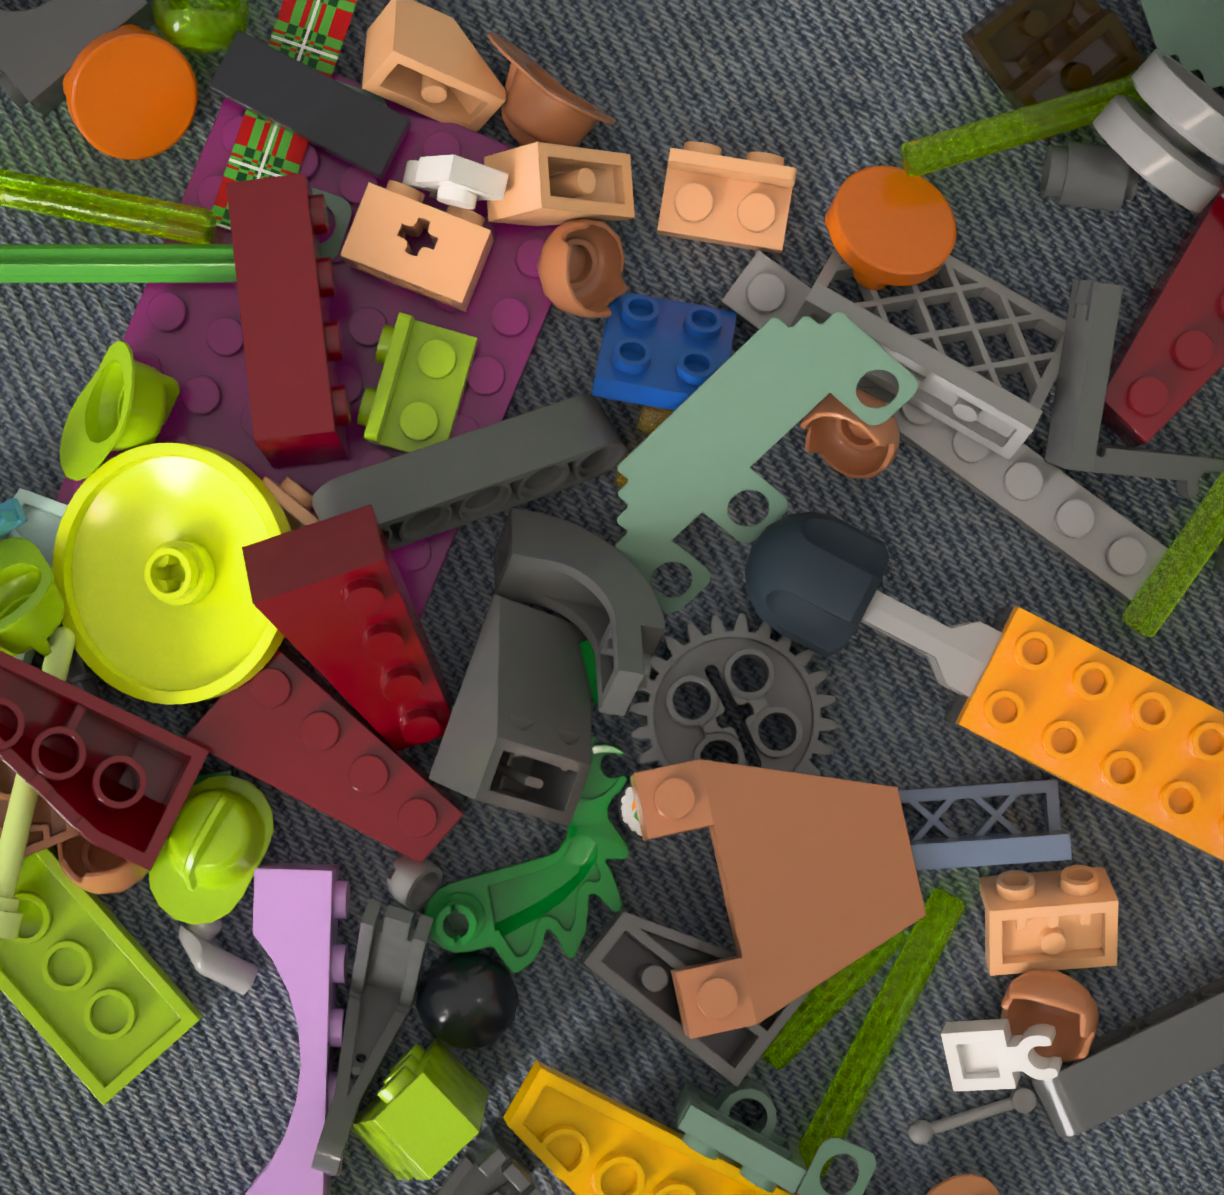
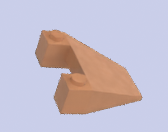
(806, 876)

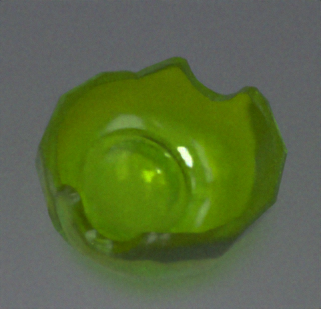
(200, 24)

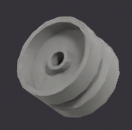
(1169, 141)

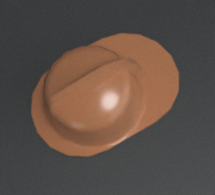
(540, 106)

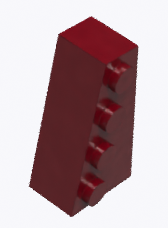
(286, 320)
(1175, 337)
(352, 618)
(323, 752)

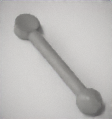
(1020, 1099)

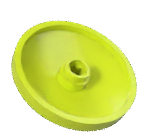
(161, 572)

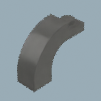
(591, 585)

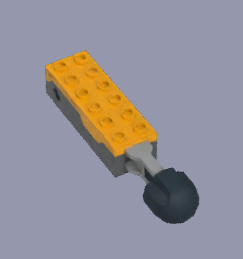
(1013, 682)

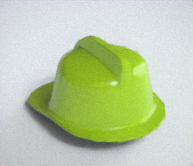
(115, 411)
(28, 598)
(212, 850)

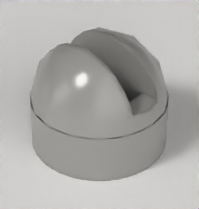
(413, 881)

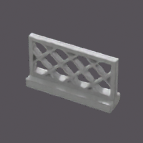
(954, 394)

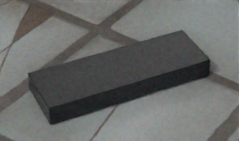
(310, 105)

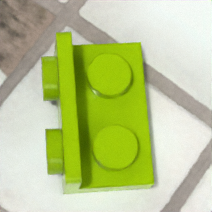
(418, 385)

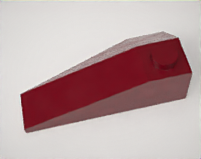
(95, 762)

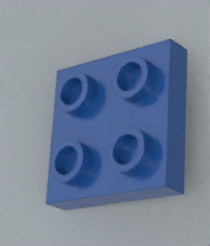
(660, 349)

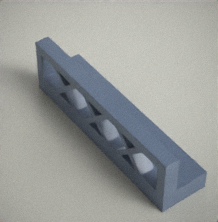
(989, 848)

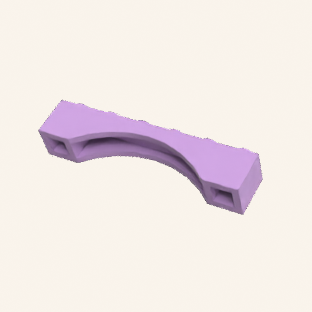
(298, 928)

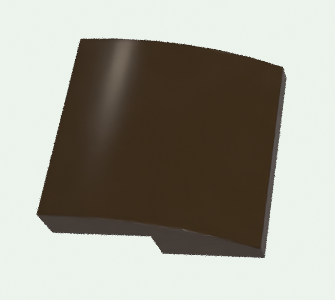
(1051, 48)

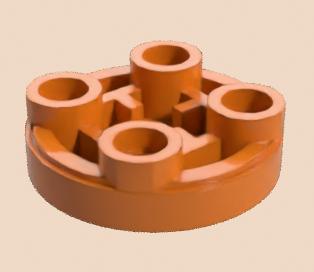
(131, 93)
(891, 227)

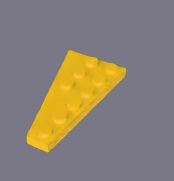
(611, 1148)

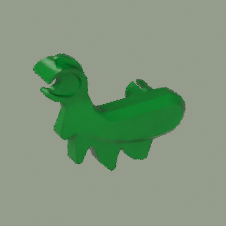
(552, 891)

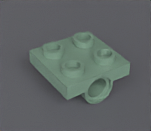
(764, 1153)

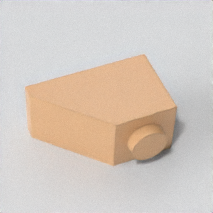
(429, 66)
(561, 184)

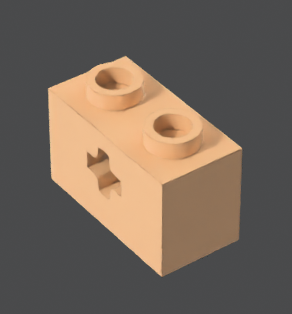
(380, 249)

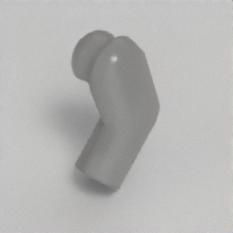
(212, 960)

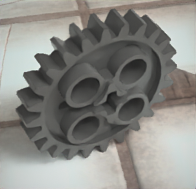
(785, 693)

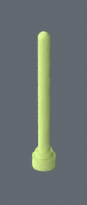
(23, 803)

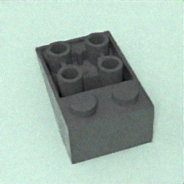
(521, 716)

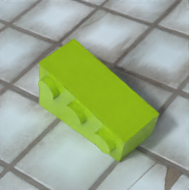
(422, 1113)

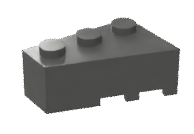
(637, 964)

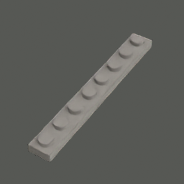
(1021, 487)

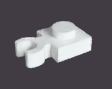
(455, 180)
(991, 1058)

